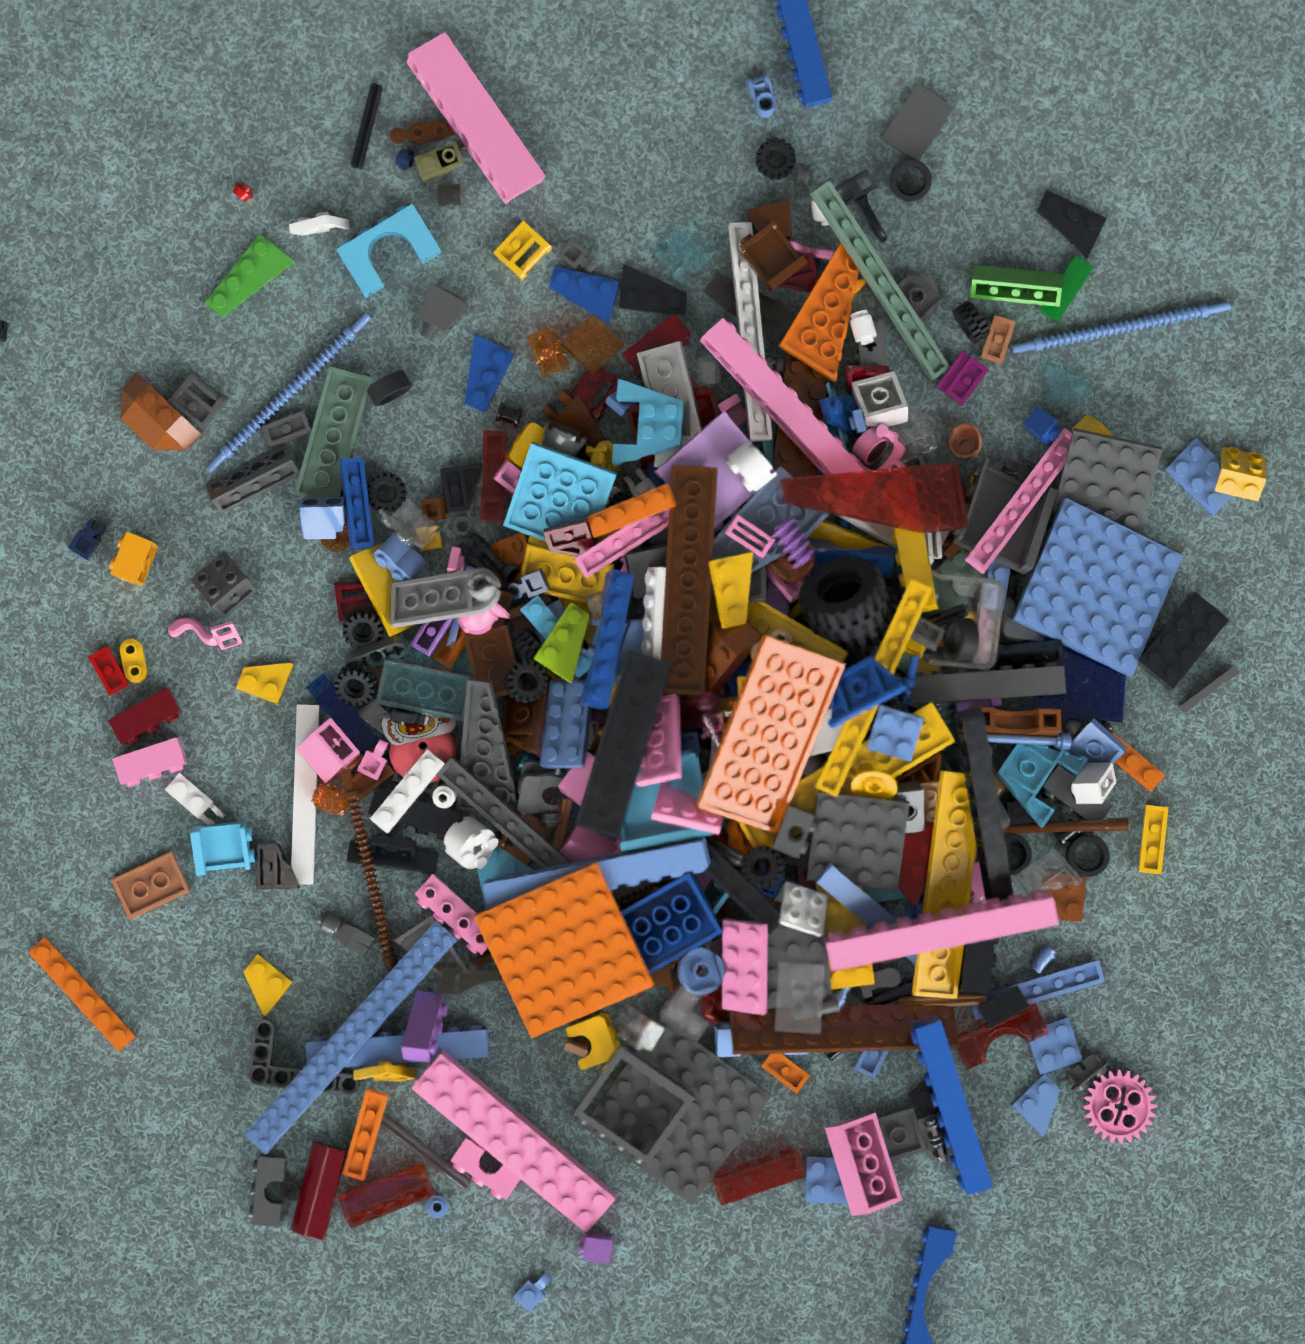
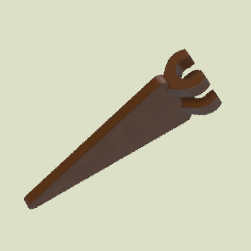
(576, 417)

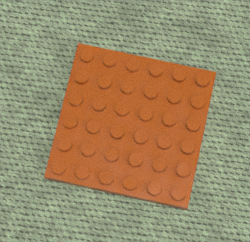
(564, 950)

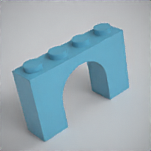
(405, 224)

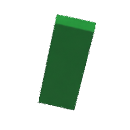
(1072, 282)

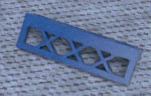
(356, 503)

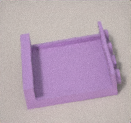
(711, 449)

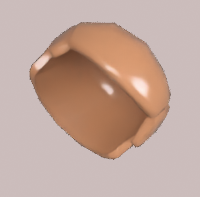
(971, 446)

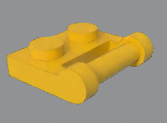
(517, 244)

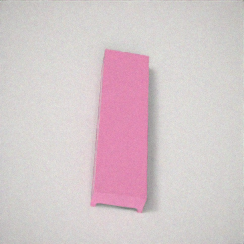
(475, 117)

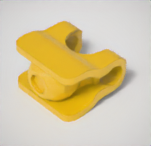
(518, 452)
(602, 1038)

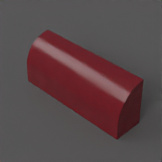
(318, 1190)

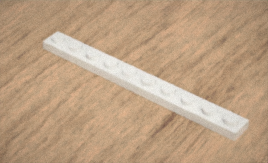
(748, 324)

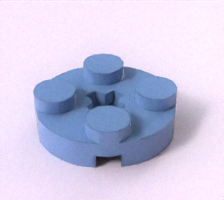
(689, 964)

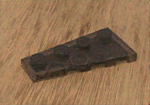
(775, 314)

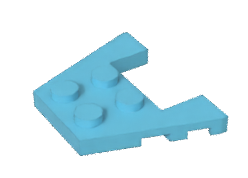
(658, 423)
(1028, 770)

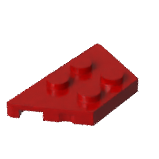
(915, 863)

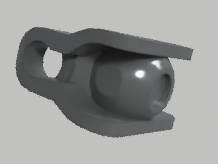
(1013, 632)
(531, 788)

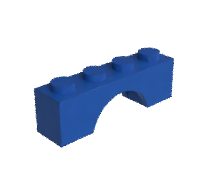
(880, 556)

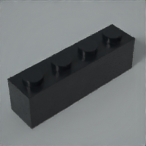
(421, 815)

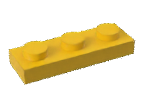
(1153, 839)

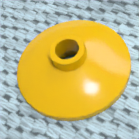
(874, 784)

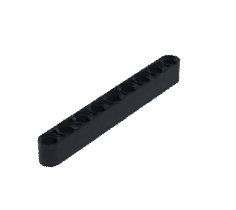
(983, 804)

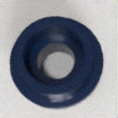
(405, 159)

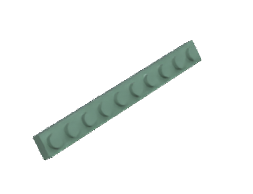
(880, 280)

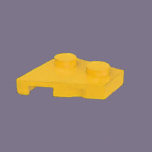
(265, 680)

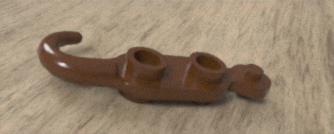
(424, 133)

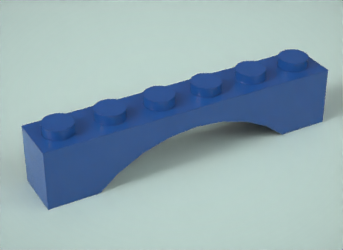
(604, 661)
(937, 1248)

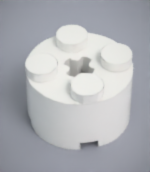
(751, 466)
(470, 843)

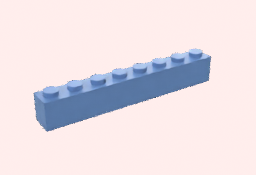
(387, 1047)

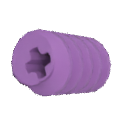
(793, 543)

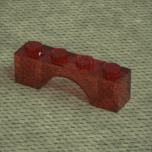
(492, 492)
(974, 1045)

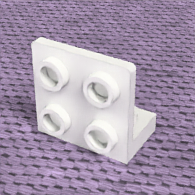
(802, 908)

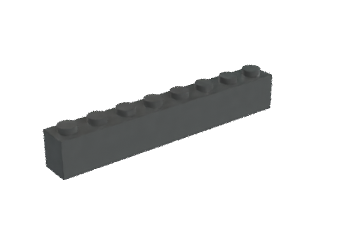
(987, 684)

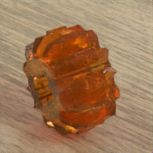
(330, 799)

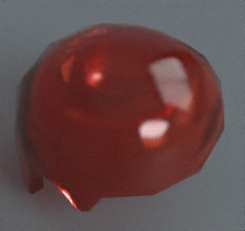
(712, 1007)

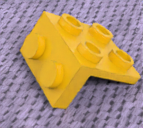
(1241, 473)

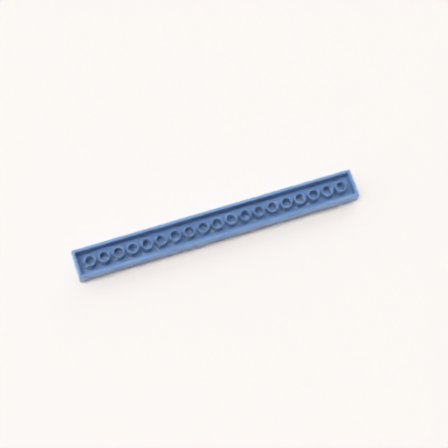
(350, 1037)

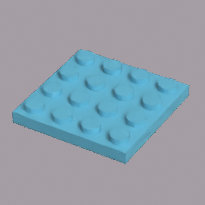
(556, 491)

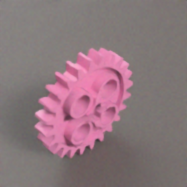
(1099, 1101)

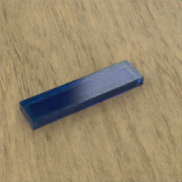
(342, 714)

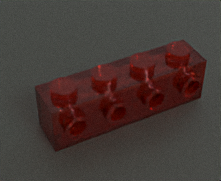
(758, 1177)
(391, 1192)

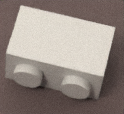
(1094, 783)

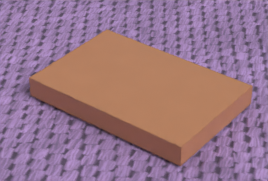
(150, 885)

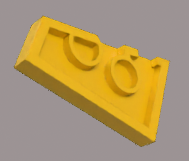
(731, 587)

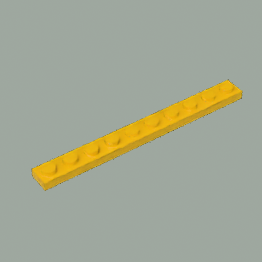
(889, 656)

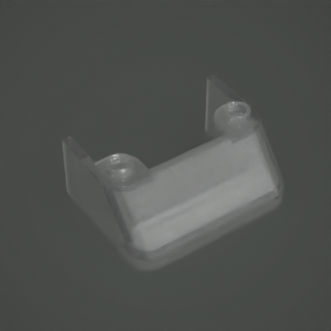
(983, 607)

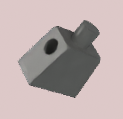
(440, 311)

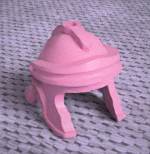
(482, 622)

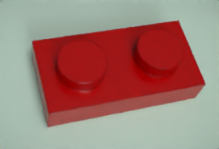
(109, 670)

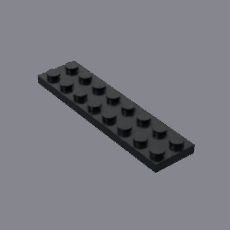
(623, 743)

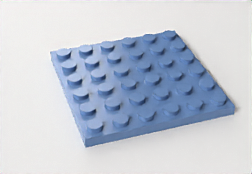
(1097, 587)

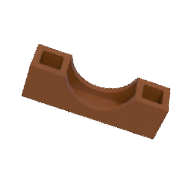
(1034, 722)

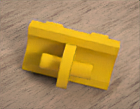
(602, 455)

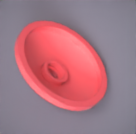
(406, 755)

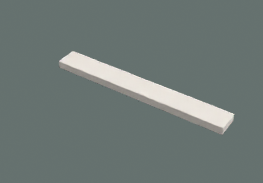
(303, 809)

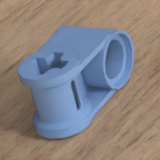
(761, 91)

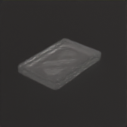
(799, 998)

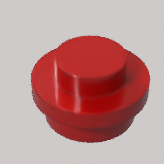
(243, 191)

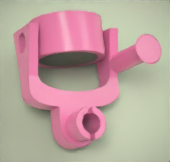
(873, 444)

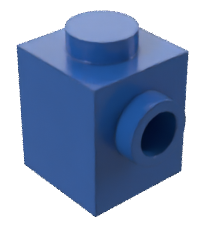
(1042, 426)

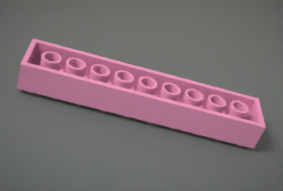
(941, 930)
(514, 1140)

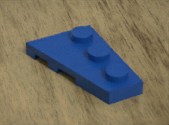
(485, 372)

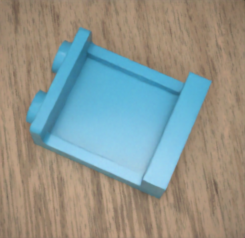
(221, 846)

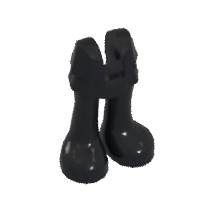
(507, 571)

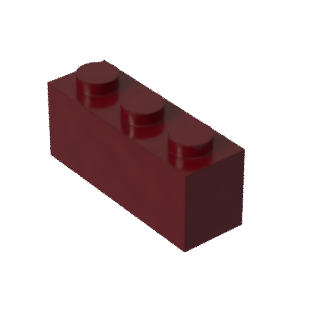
(668, 332)
(146, 717)

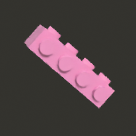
(453, 911)

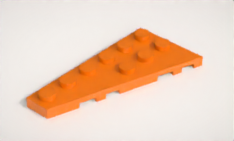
(823, 320)

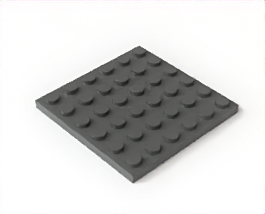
(709, 1129)

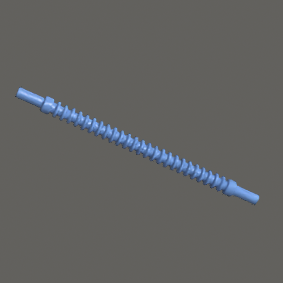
(1202, 310)
(227, 451)

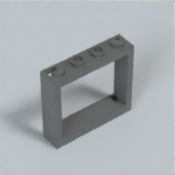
(653, 1073)

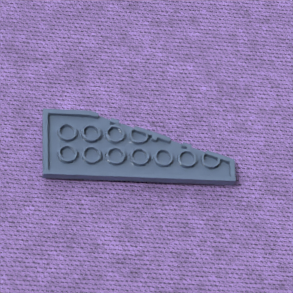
(765, 512)

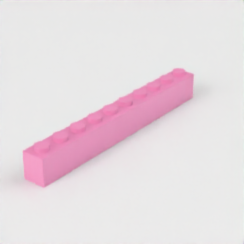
(778, 400)

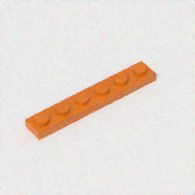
(82, 994)

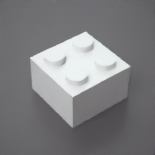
(880, 400)

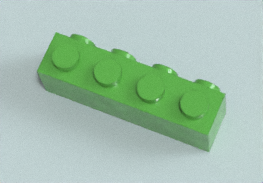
(1016, 285)

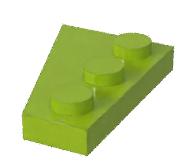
(564, 643)

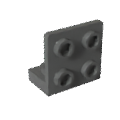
(223, 585)

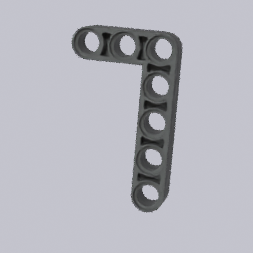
(271, 1070)

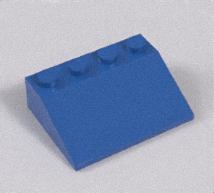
(672, 922)

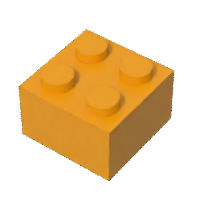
(133, 559)

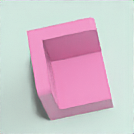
(733, 409)

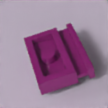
(962, 378)

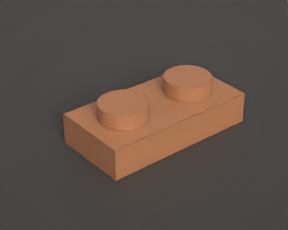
(998, 339)

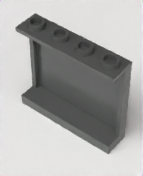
(986, 500)

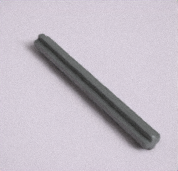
(424, 1152)

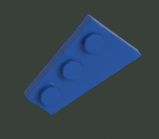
(588, 291)

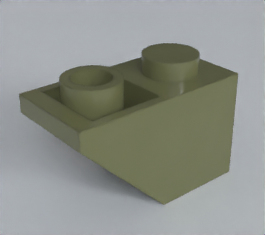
(438, 162)

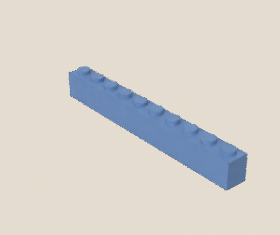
(617, 869)

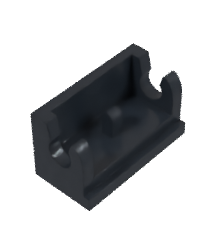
(1003, 1007)

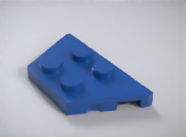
(861, 689)

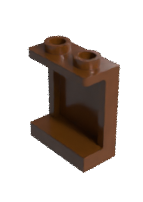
(771, 255)

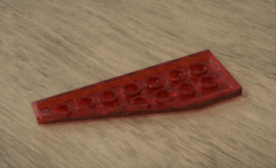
(902, 497)

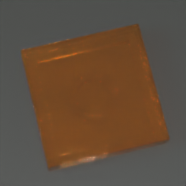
(592, 344)

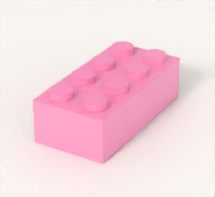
(863, 1164)

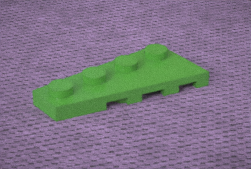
(250, 273)

